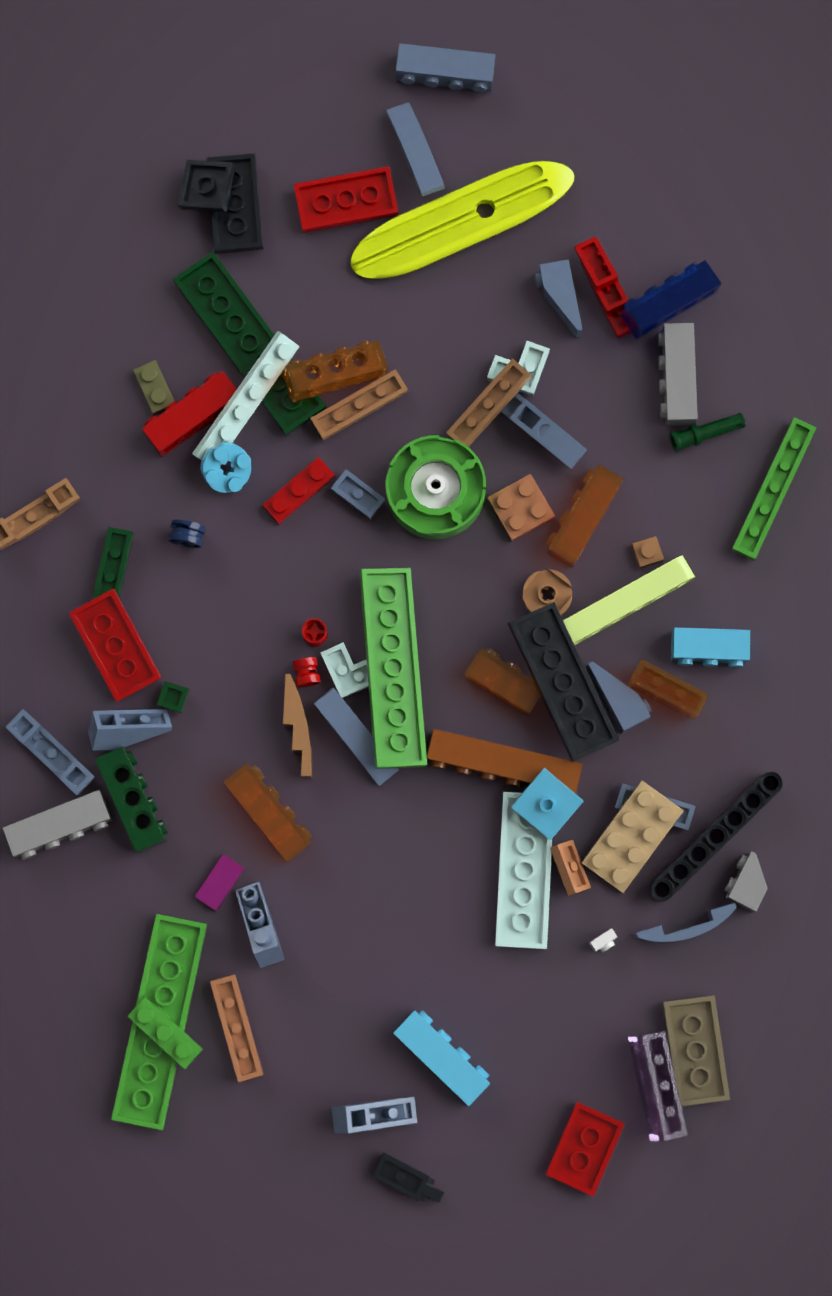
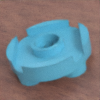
(233, 479)

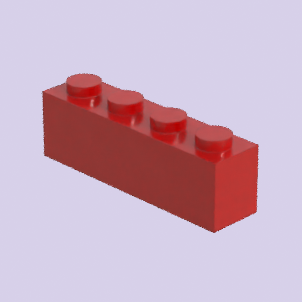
(190, 414)

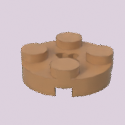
(544, 581)

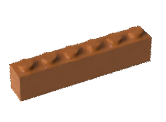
(497, 760)

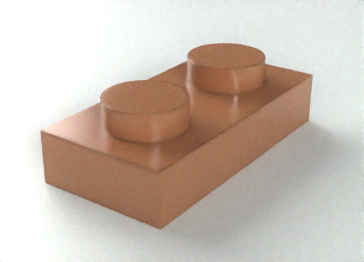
(570, 867)

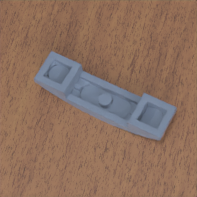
(50, 752)
(716, 917)

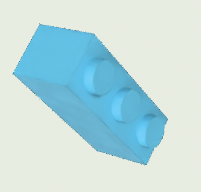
(710, 646)

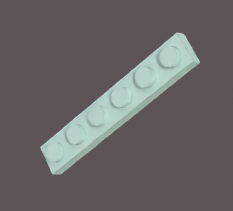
(249, 393)

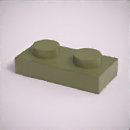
(154, 387)

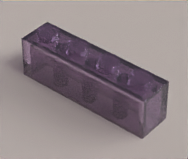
(657, 1086)

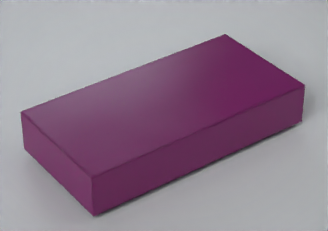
(219, 882)

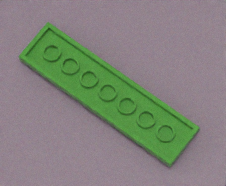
(393, 668)
(169, 984)

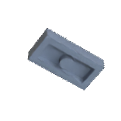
(358, 494)

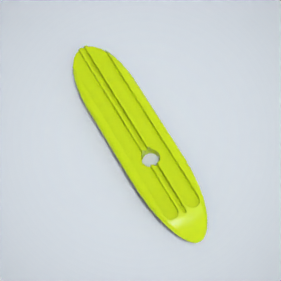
(452, 220)

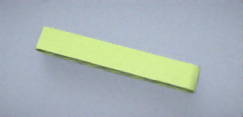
(628, 599)

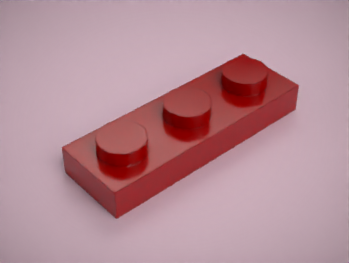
(298, 490)

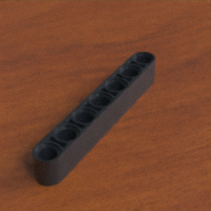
(726, 830)

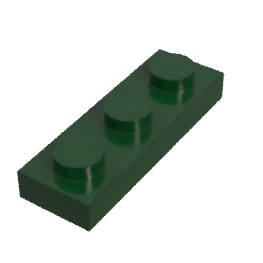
(113, 561)

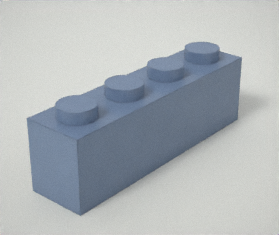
(445, 67)

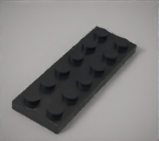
(563, 682)

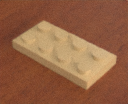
(632, 836)

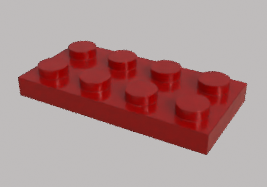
(346, 199)
(115, 645)

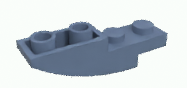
(544, 430)

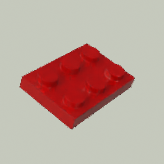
(585, 1148)

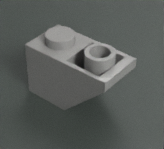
(749, 884)

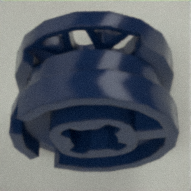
(186, 533)

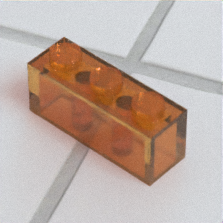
(503, 681)
(667, 689)

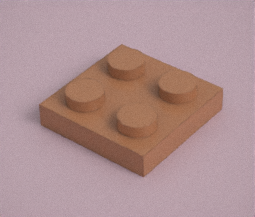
(521, 507)

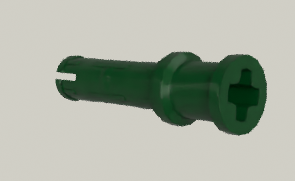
(696, 434)

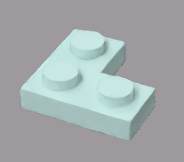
(532, 360)
(345, 675)

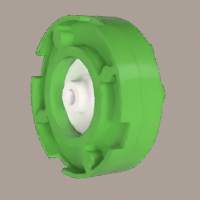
(438, 463)

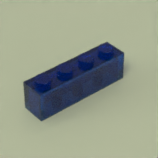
(670, 299)

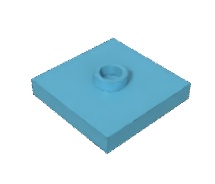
(547, 803)

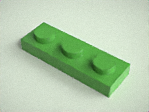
(165, 1032)

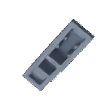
(415, 149)
(352, 733)

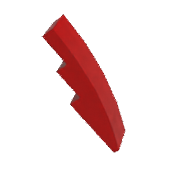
(604, 283)

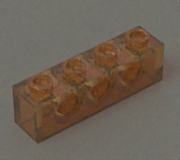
(303, 387)

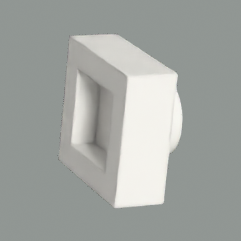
(603, 941)

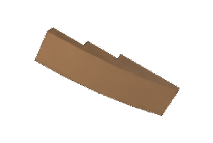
(295, 718)

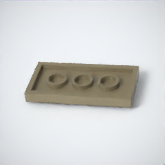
(696, 1050)

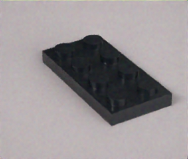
(241, 224)

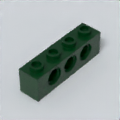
(109, 766)

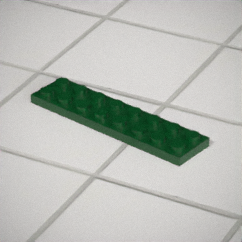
(241, 334)

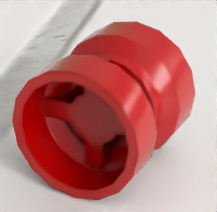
(312, 629)
(306, 672)

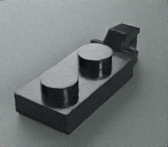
(406, 1179)

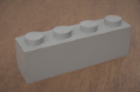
(678, 374)
(57, 825)

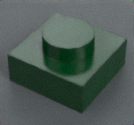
(173, 697)

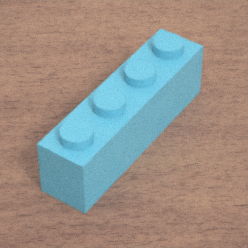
(442, 1058)

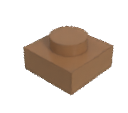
(647, 552)

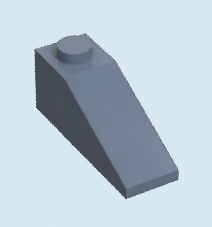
(559, 292)
(623, 702)
(126, 727)
(373, 1115)

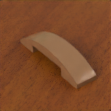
(37, 513)

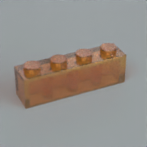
(584, 516)
(268, 813)

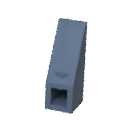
(259, 925)

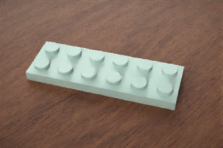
(522, 881)

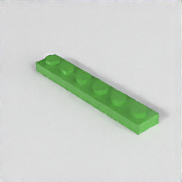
(773, 489)

